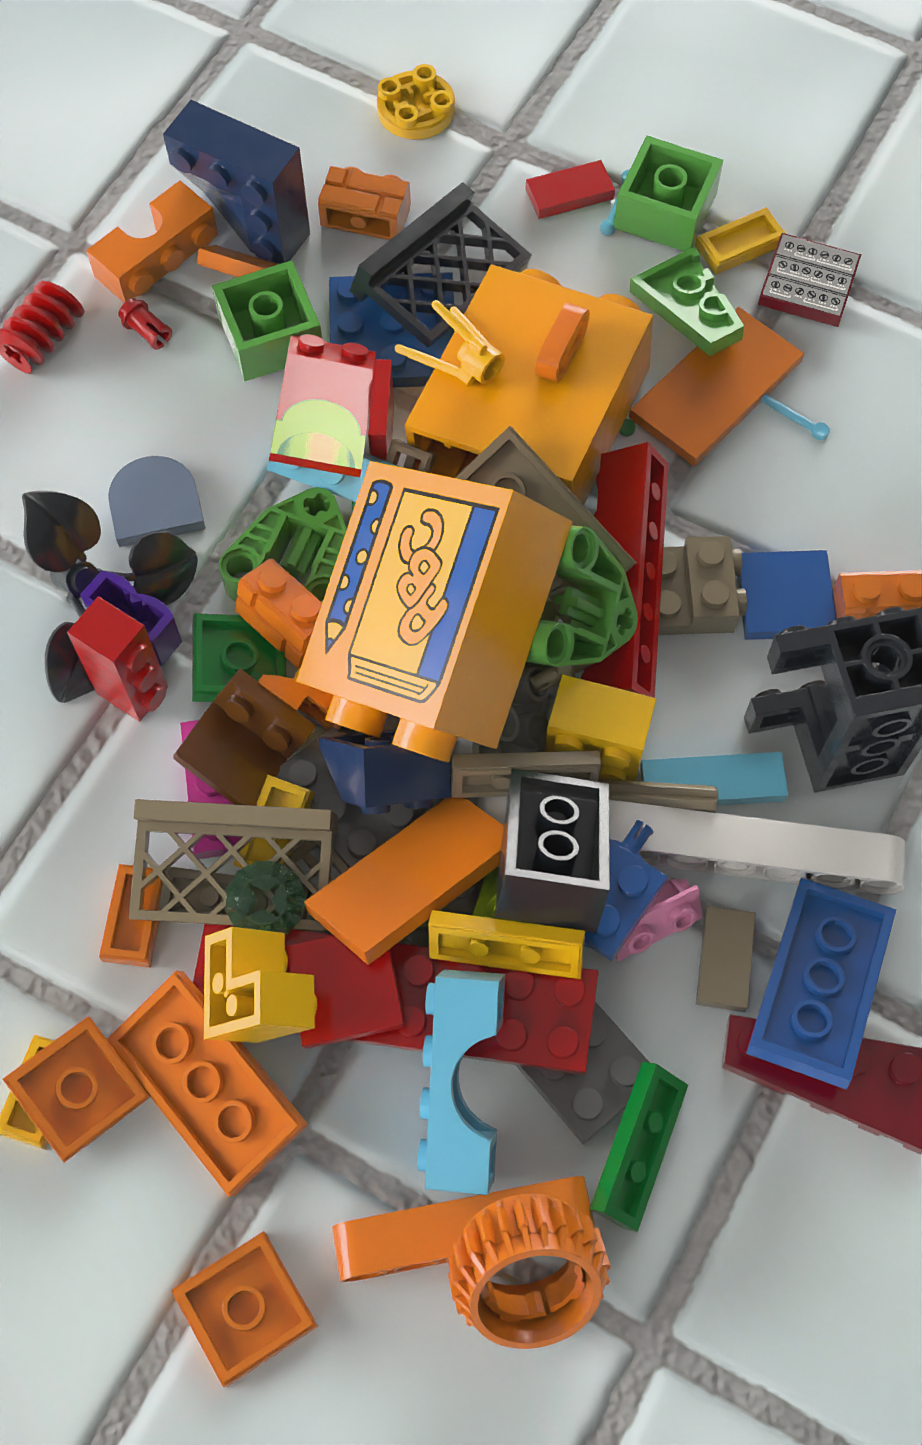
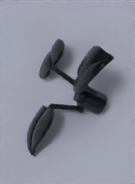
(55, 539)

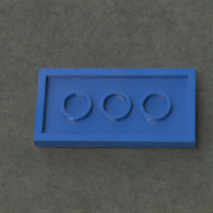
(822, 983)

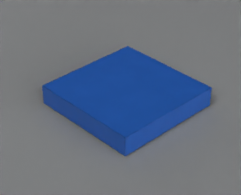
(785, 591)

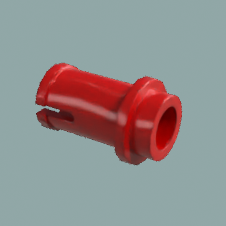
(136, 316)

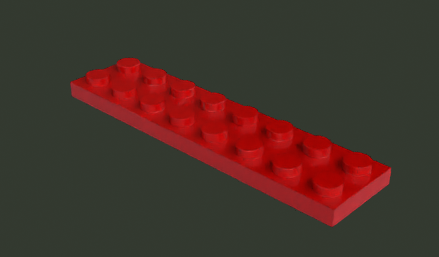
(543, 1014)

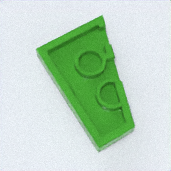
(689, 301)

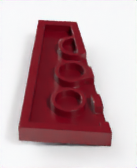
(880, 1097)

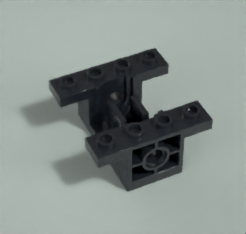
(863, 717)

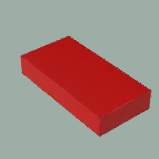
(570, 189)

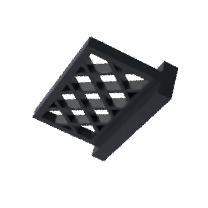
(412, 247)

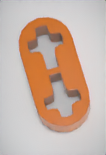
(562, 342)

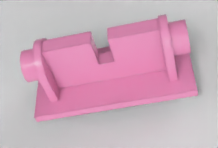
(671, 912)

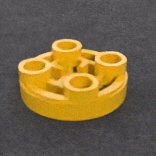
(415, 103)

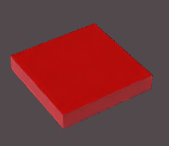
(381, 409)
(349, 993)

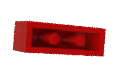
(119, 659)

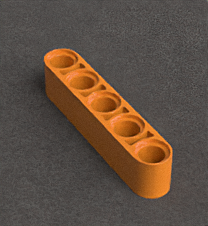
(427, 1233)

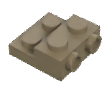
(701, 587)

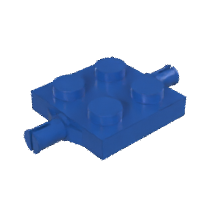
(631, 892)

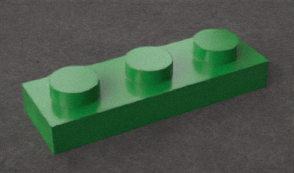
(639, 1147)

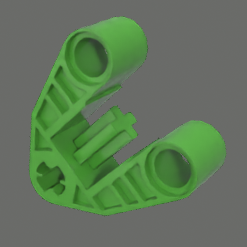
(311, 522)
(600, 610)

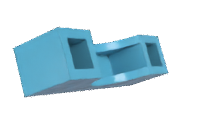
(458, 1144)

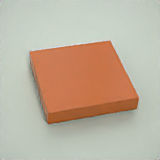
(76, 1089)
(244, 1309)

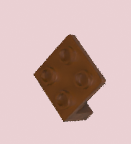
(242, 740)

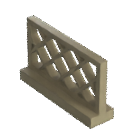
(224, 822)

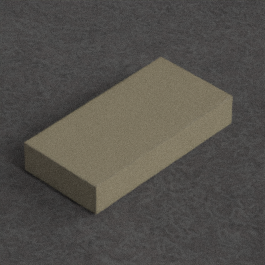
(726, 959)

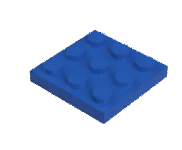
(379, 332)

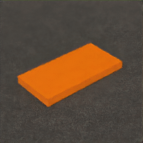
(714, 393)
(409, 877)
(206, 1087)

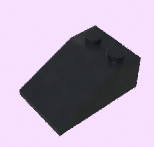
(554, 851)

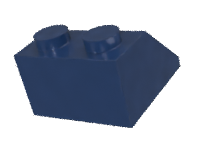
(380, 774)

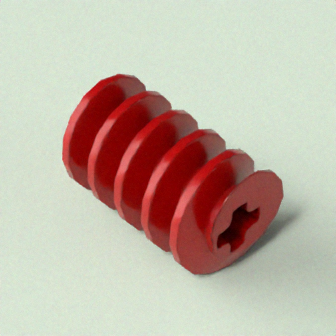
(36, 322)

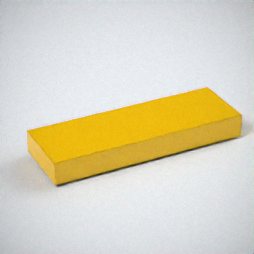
(506, 944)

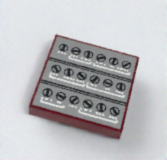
(809, 279)

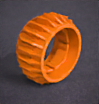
(537, 1311)

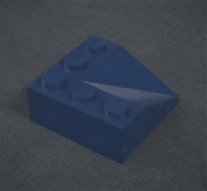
(246, 176)

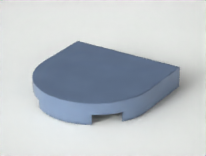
(154, 496)

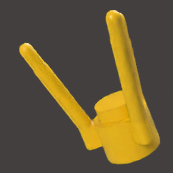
(476, 354)

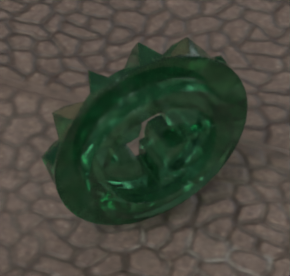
(265, 875)

